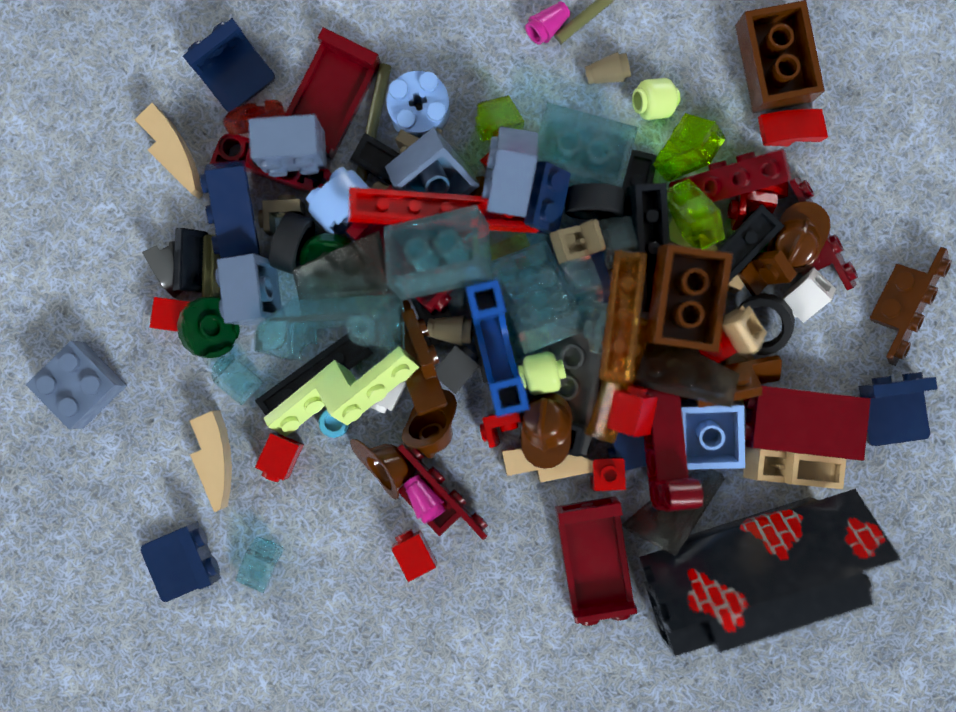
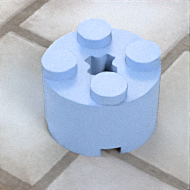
(418, 88)
(330, 203)

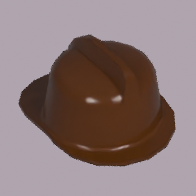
(803, 234)
(432, 430)
(546, 430)
(385, 464)

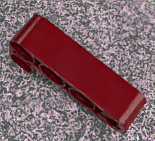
(299, 182)
(667, 460)

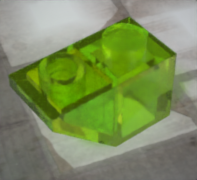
(497, 113)
(689, 147)
(695, 215)

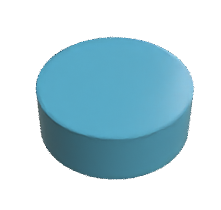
(330, 426)

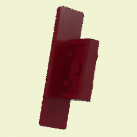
(744, 176)
(831, 250)
(453, 501)

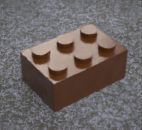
(779, 56)
(688, 297)

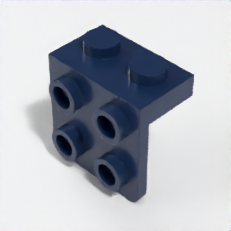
(229, 65)
(547, 198)
(898, 408)
(180, 562)

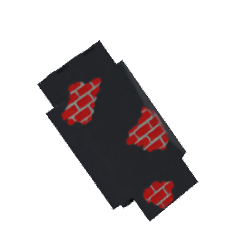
(766, 573)

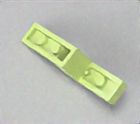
(341, 393)

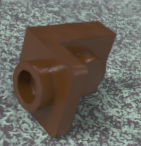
(766, 269)

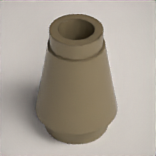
(609, 69)
(451, 329)

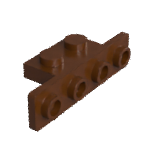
(905, 299)
(751, 376)
(423, 383)

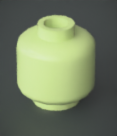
(656, 98)
(542, 373)

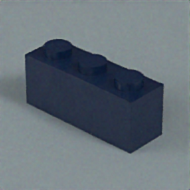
(230, 209)

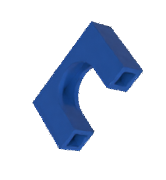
(495, 348)

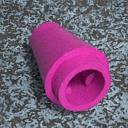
(546, 23)
(424, 500)

